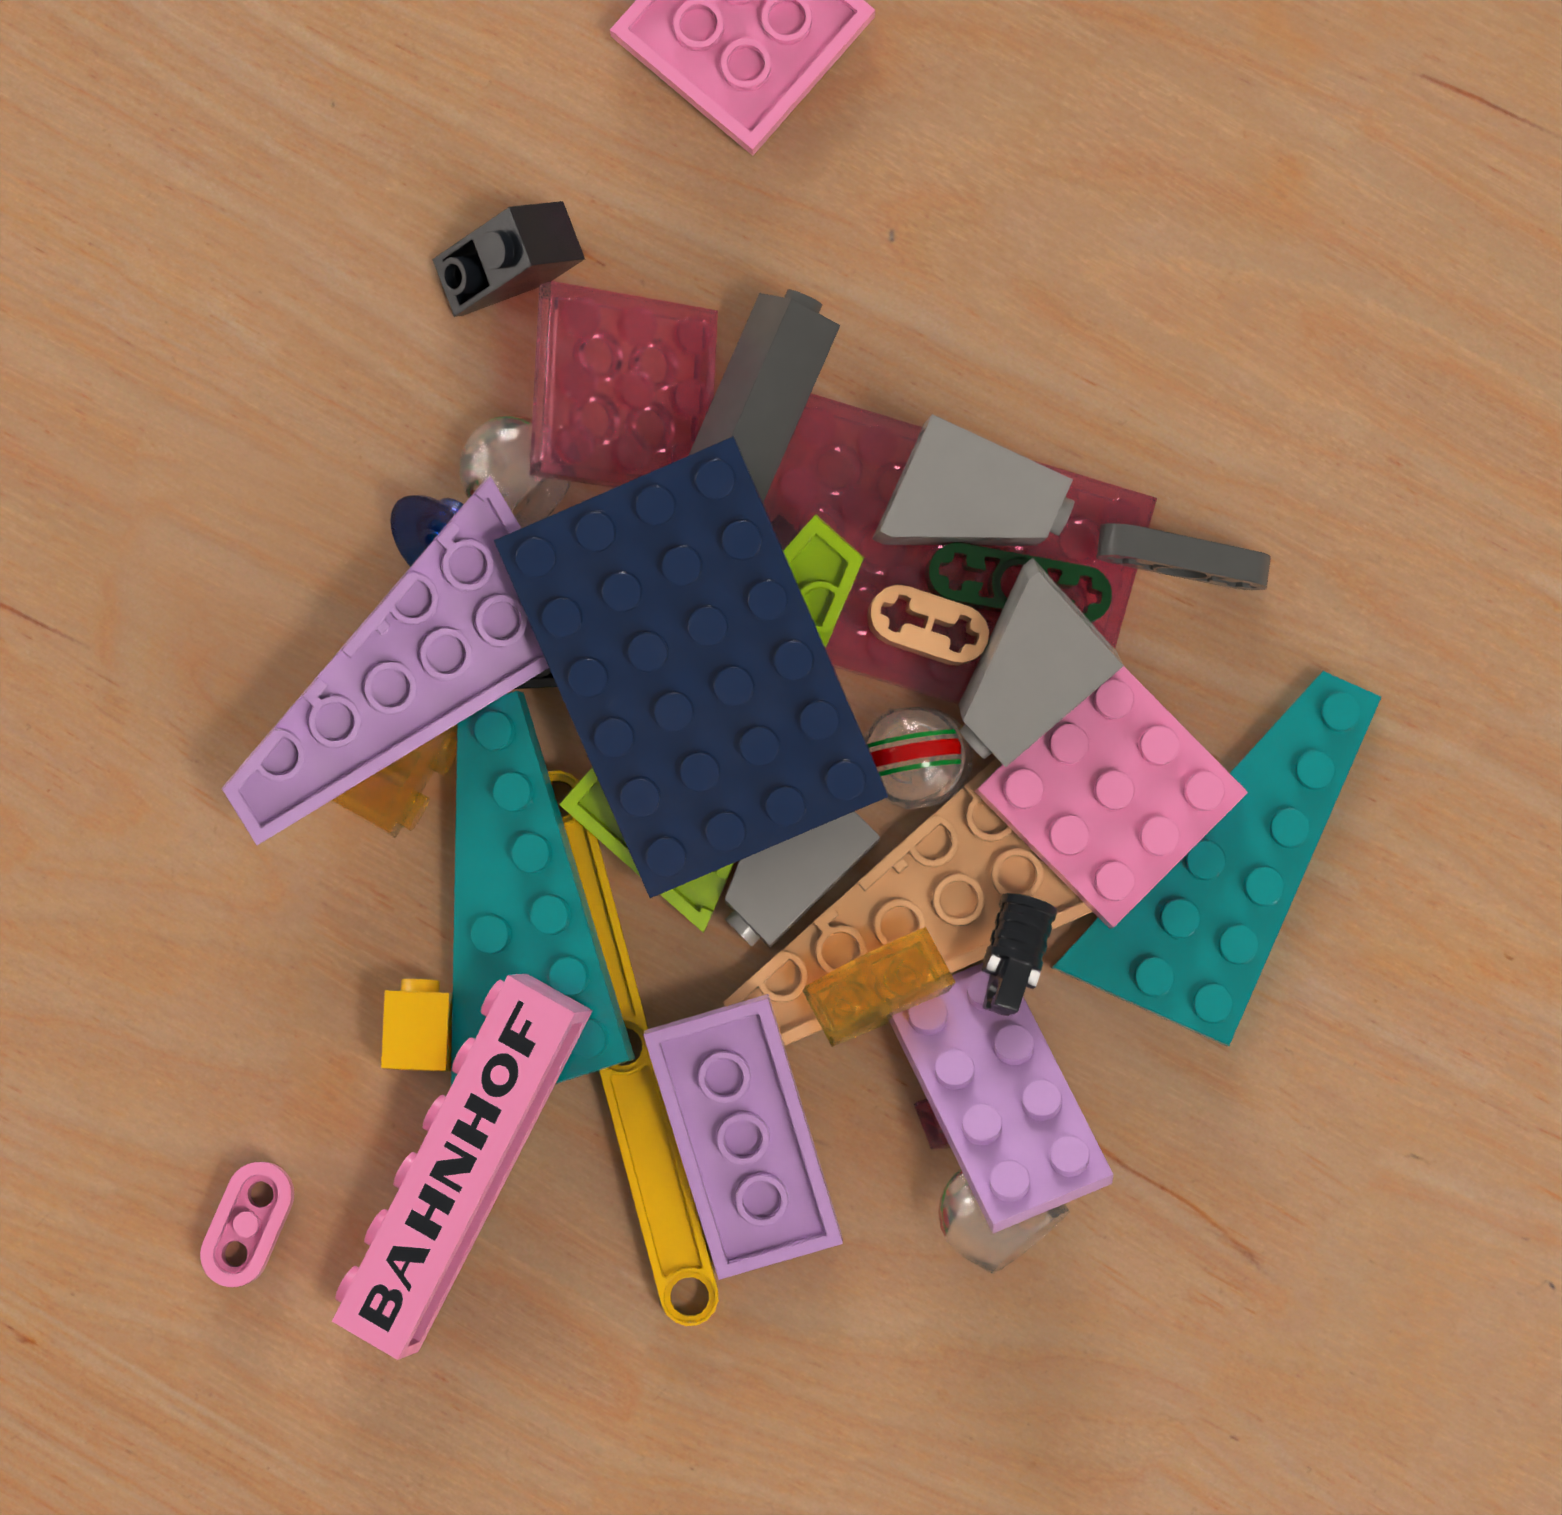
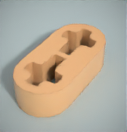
(932, 610)

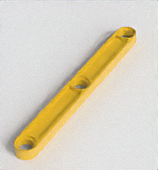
(637, 1107)

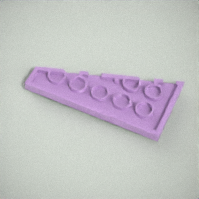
(414, 668)

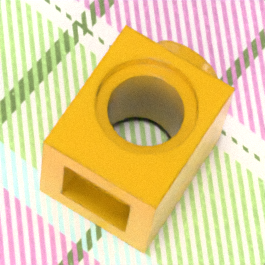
(417, 1027)

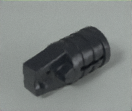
(1016, 951)

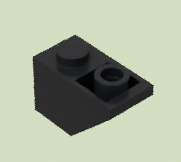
(508, 256)

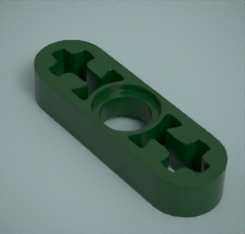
(974, 561)

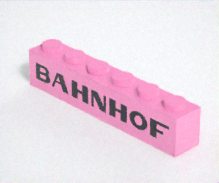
(460, 1164)

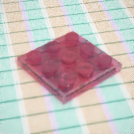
(617, 383)

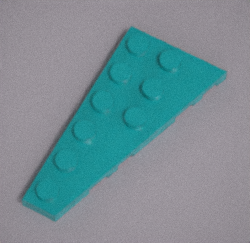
(521, 889)
(1213, 919)

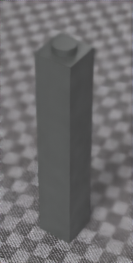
(769, 381)

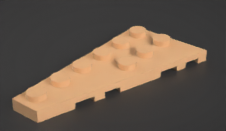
(938, 879)

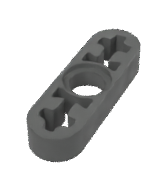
(1183, 556)

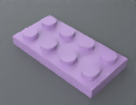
(1001, 1103)
(743, 1136)

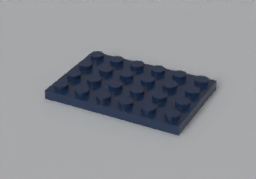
(691, 667)

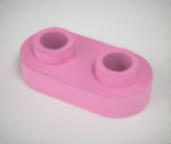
(246, 1223)

